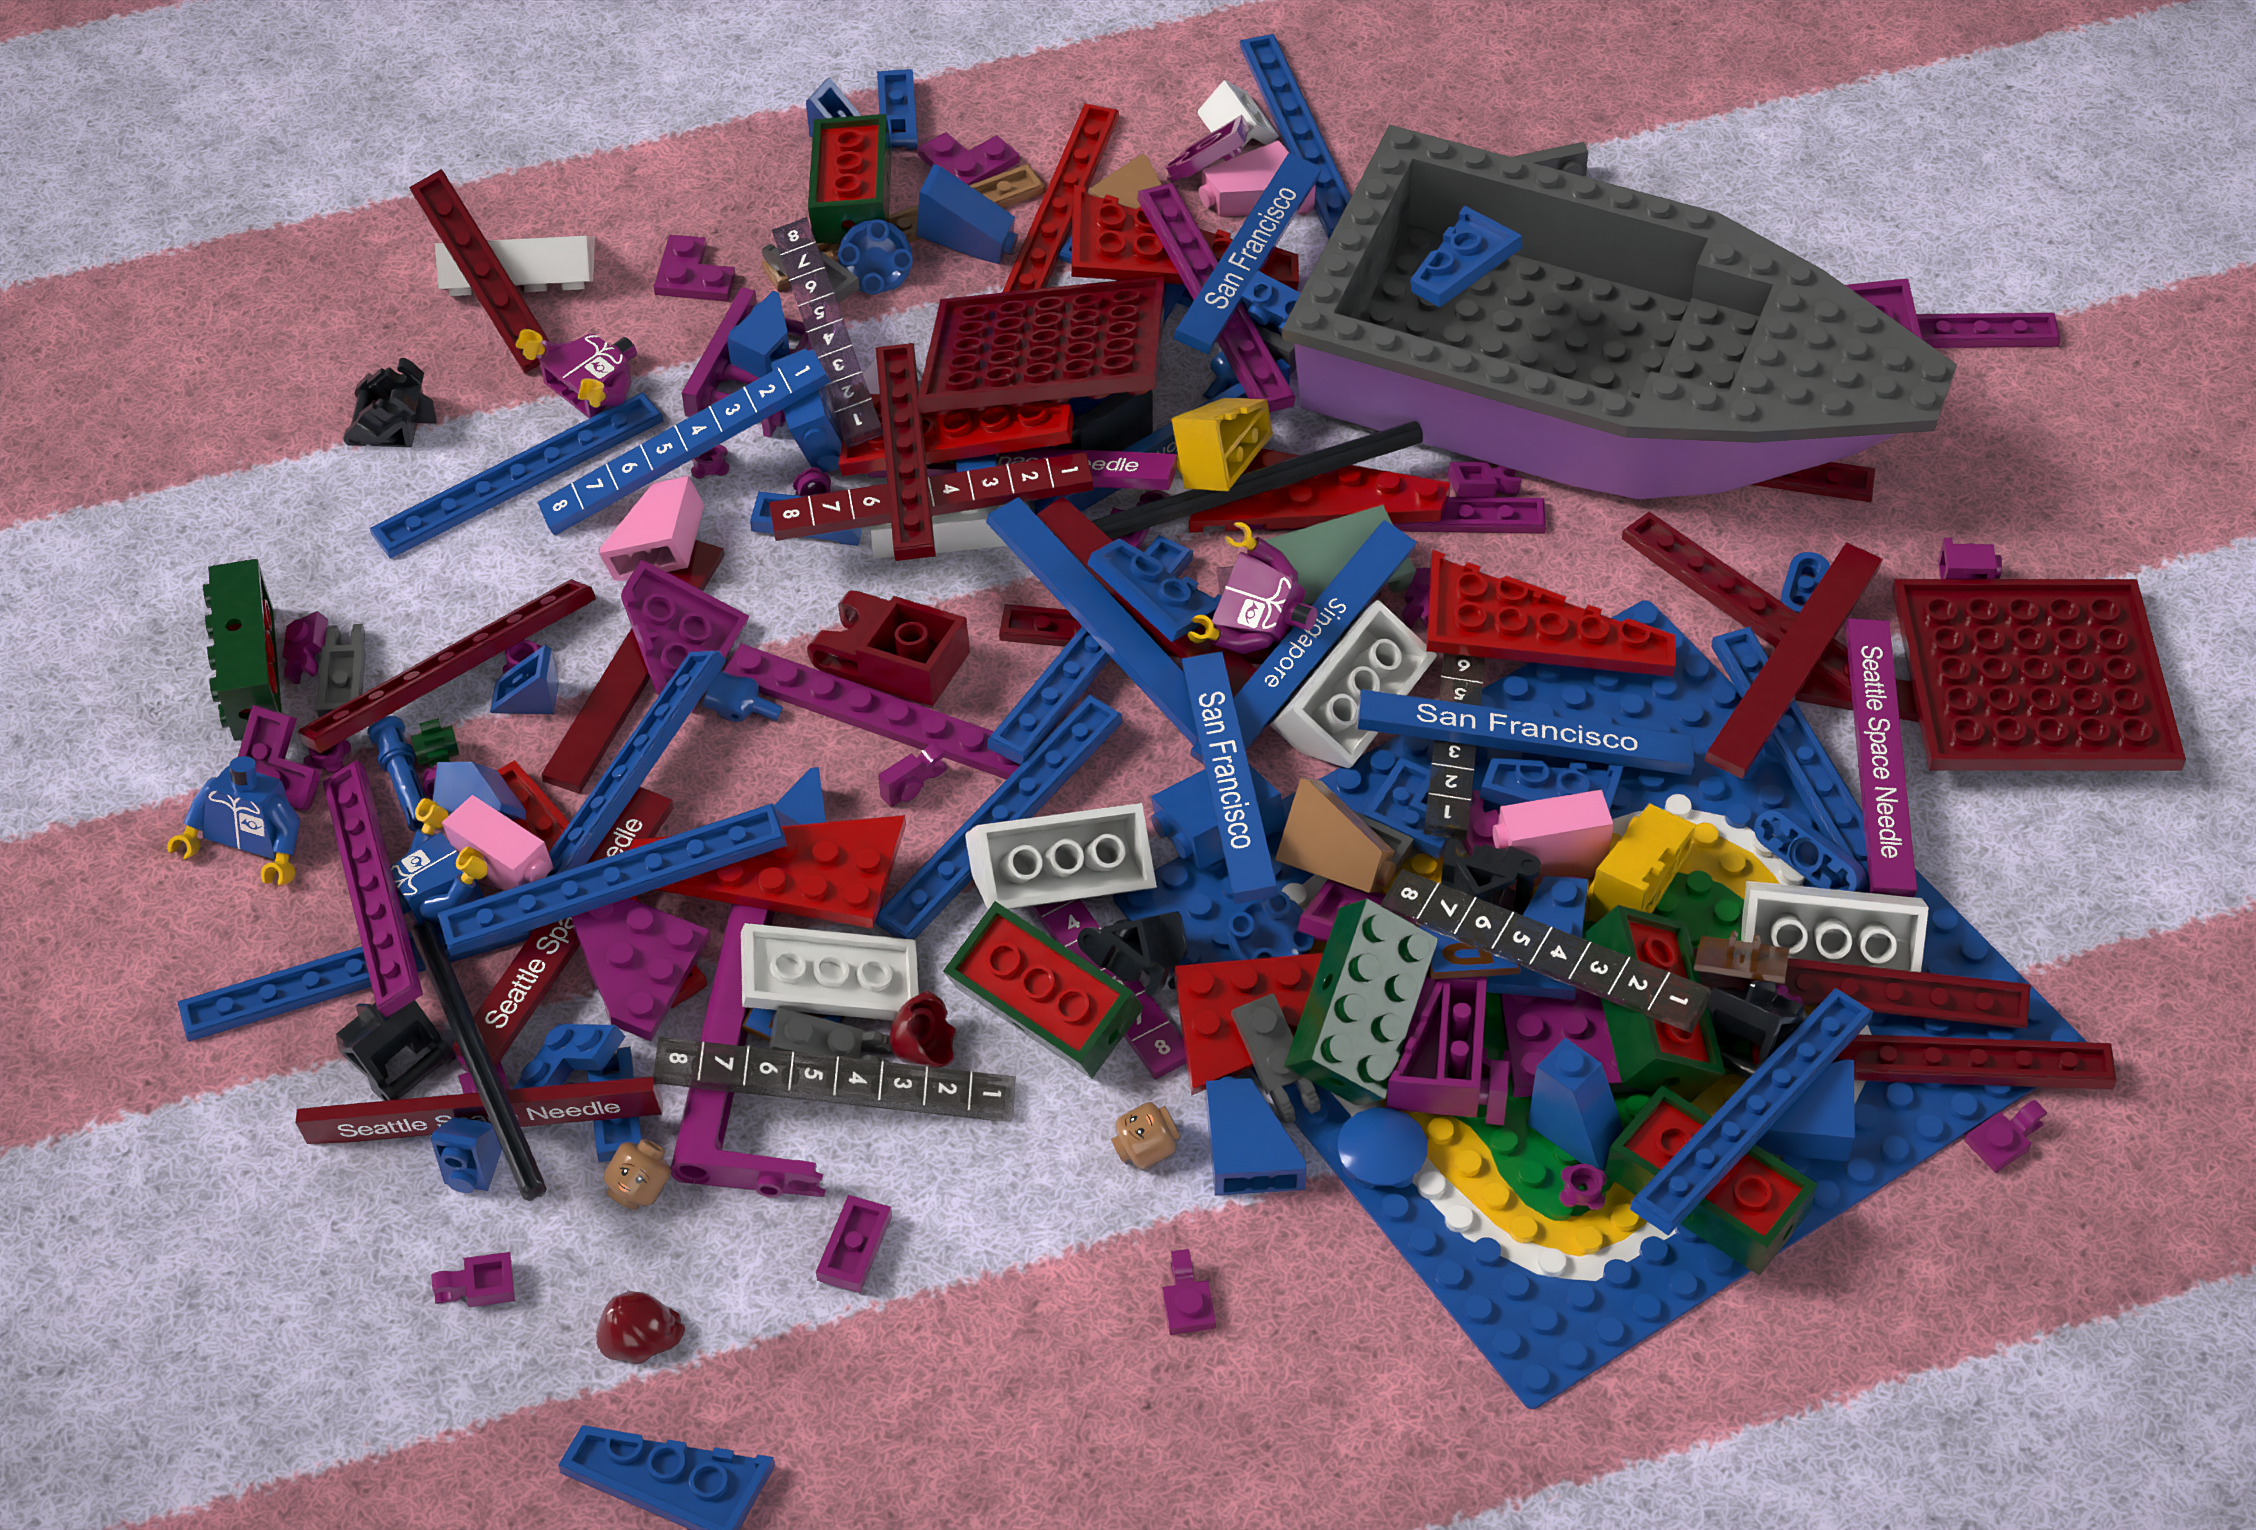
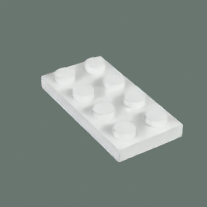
(827, 971)

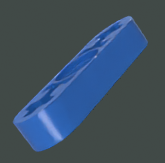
(1793, 825)

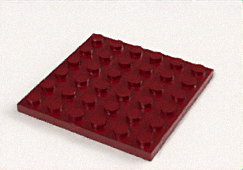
(1044, 345)
(2036, 675)

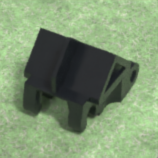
(395, 416)
(1489, 874)
(1140, 945)
(1755, 1015)
(375, 1039)

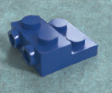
(1269, 300)

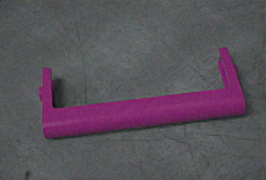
(707, 1112)

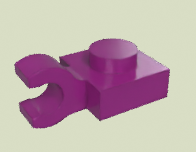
(1495, 1086)
(2004, 1141)
(483, 1281)
(1187, 1302)

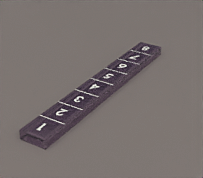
(827, 332)

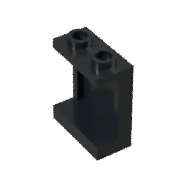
(1113, 423)

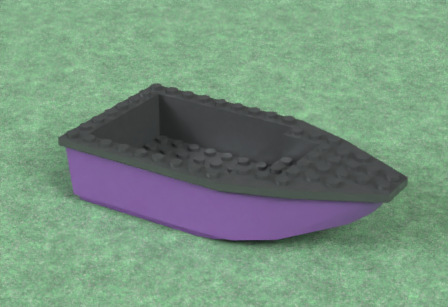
(1612, 350)

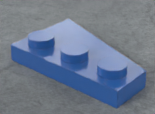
(1464, 257)
(1151, 590)
(1531, 780)
(1559, 904)

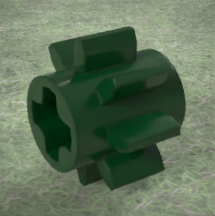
(434, 743)

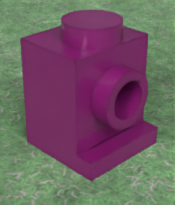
(1968, 561)

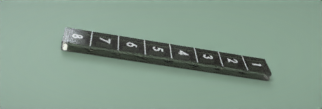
(1453, 762)
(1548, 951)
(834, 1079)

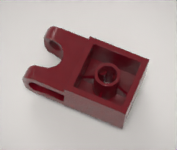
(893, 646)

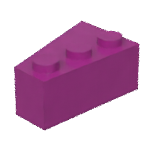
(1445, 1053)

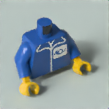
(244, 813)
(433, 872)

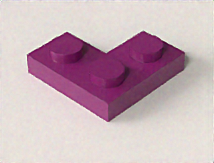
(969, 166)
(685, 275)
(267, 743)

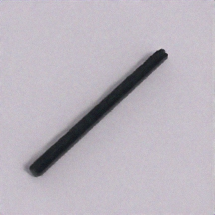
(1262, 480)
(479, 1062)

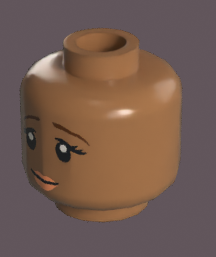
(1145, 1135)
(637, 1174)

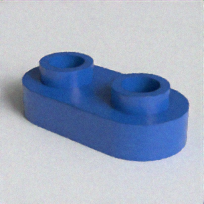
(1799, 587)

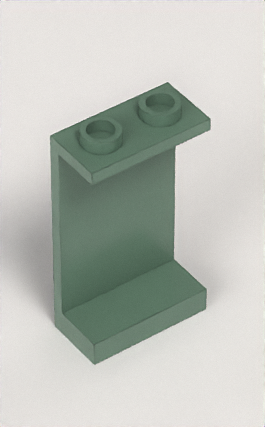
(1326, 548)

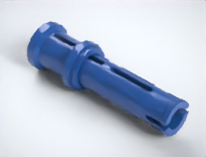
(397, 759)

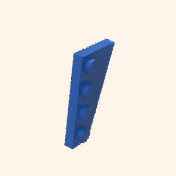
(669, 1479)

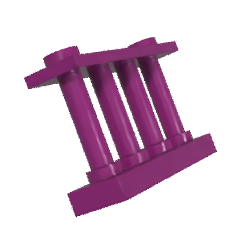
(716, 365)

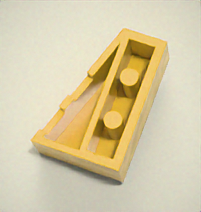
(1220, 441)
(1641, 863)

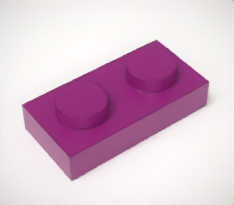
(854, 1243)

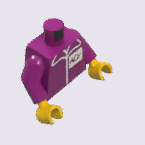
(583, 370)
(1258, 601)

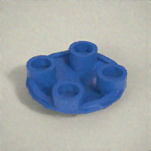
(876, 255)
(1267, 929)
(1382, 1147)

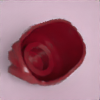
(922, 1032)
(637, 1328)

